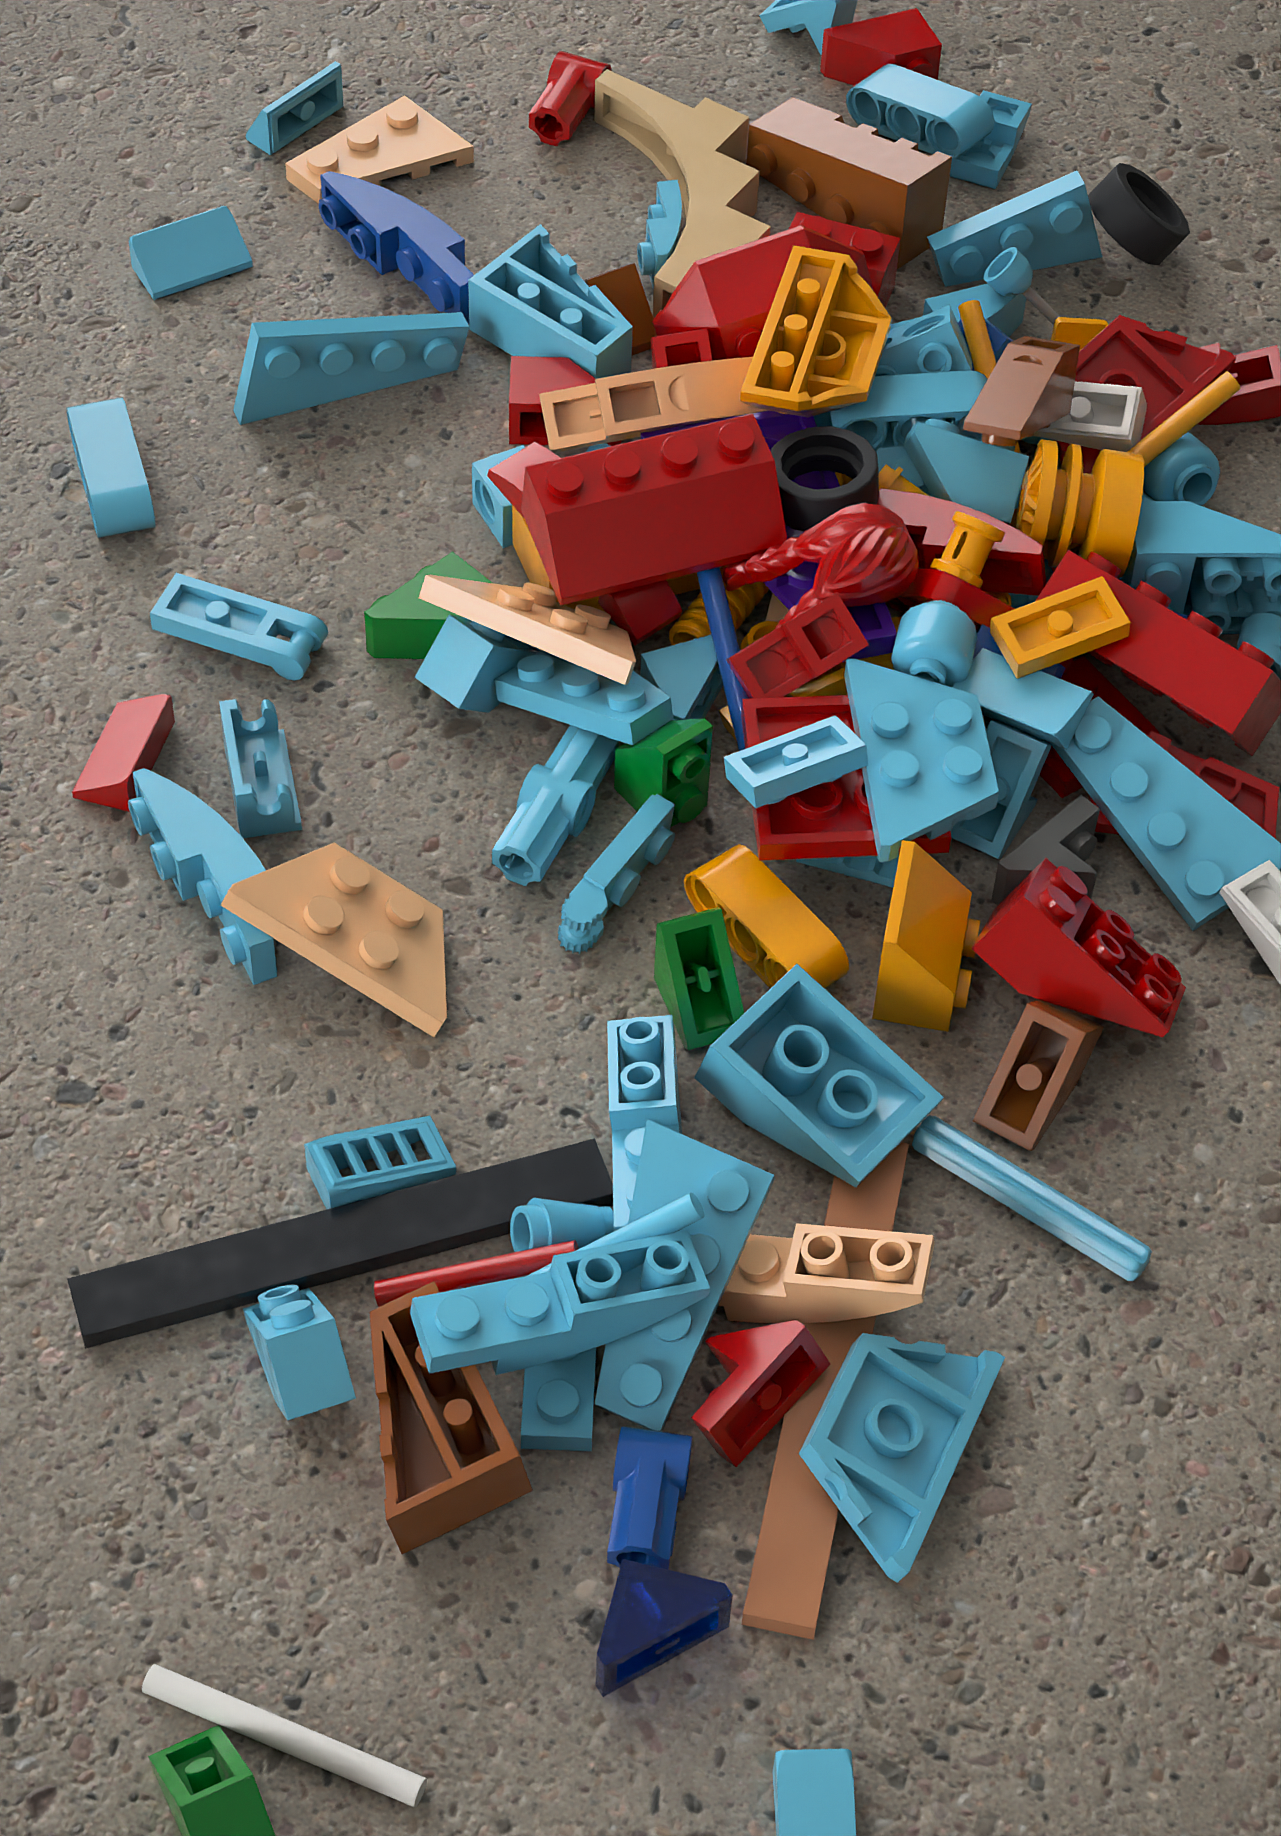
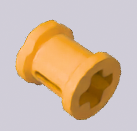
(968, 548)

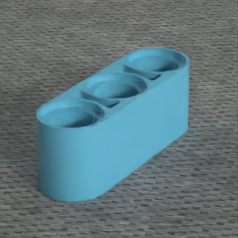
(920, 110)
(904, 399)
(110, 467)

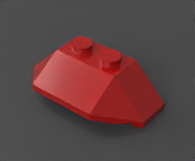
(736, 290)

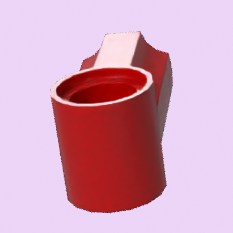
(566, 97)

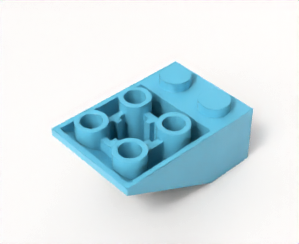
(1206, 562)

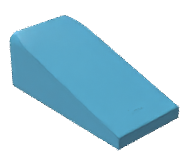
(814, 1792)

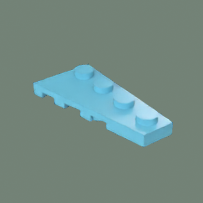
(333, 359)
(1165, 813)
(648, 1368)

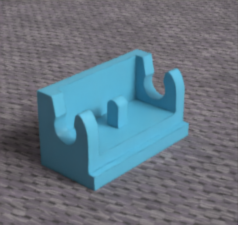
(259, 771)

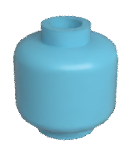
(1183, 472)
(935, 643)

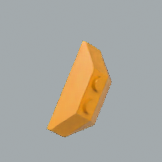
(817, 338)

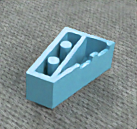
(541, 307)

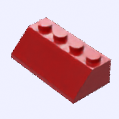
(654, 508)

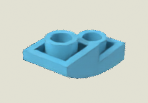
(662, 229)

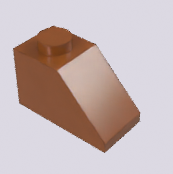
(1037, 1072)

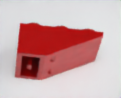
(1075, 955)

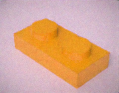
(1059, 627)

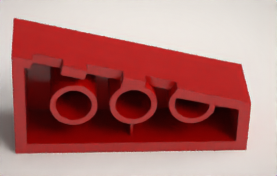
(1182, 656)

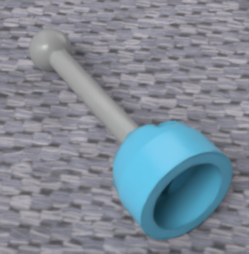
(1012, 275)

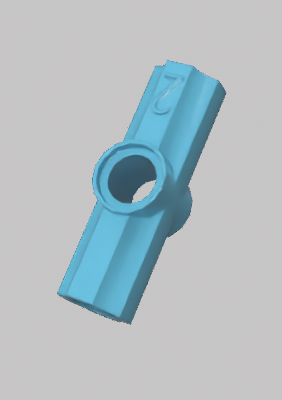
(553, 804)

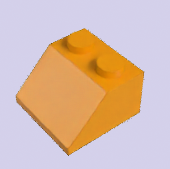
(925, 944)

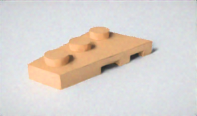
(381, 146)

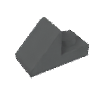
(1063, 840)

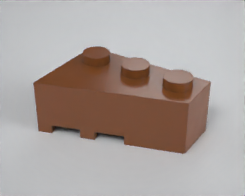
(438, 1437)

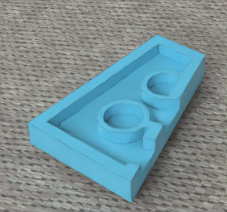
(1045, 224)
(585, 698)

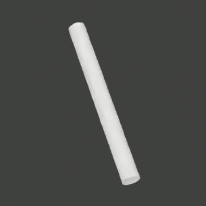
(284, 1735)

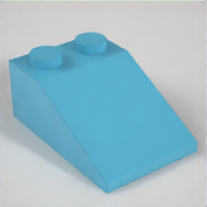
(816, 1079)

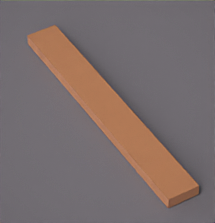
(798, 1512)

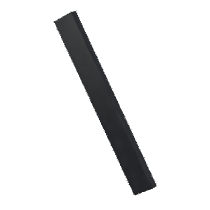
(330, 1243)

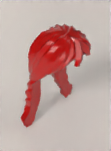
(860, 555)

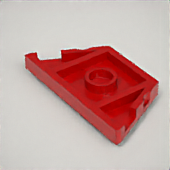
(1150, 359)

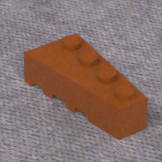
(852, 173)

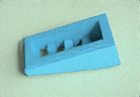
(354, 1147)

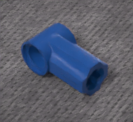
(649, 1483)

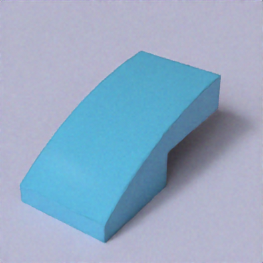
(990, 157)

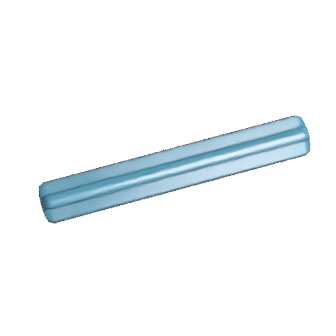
(1032, 1198)

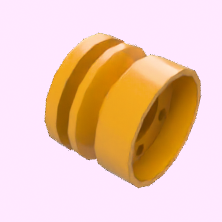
(1082, 508)

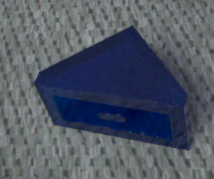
(656, 1619)

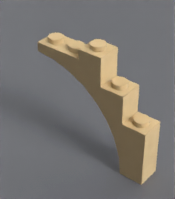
(704, 153)

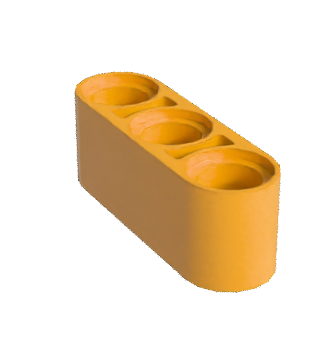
(765, 919)

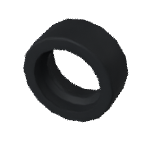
(1138, 214)
(824, 450)

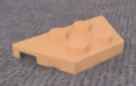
(538, 620)
(353, 927)

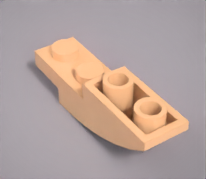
(644, 402)
(827, 1275)

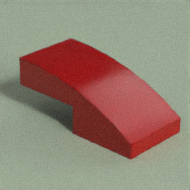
(798, 650)

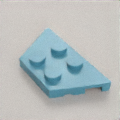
(922, 752)
(895, 1438)

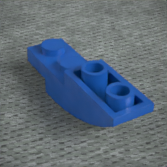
(398, 234)

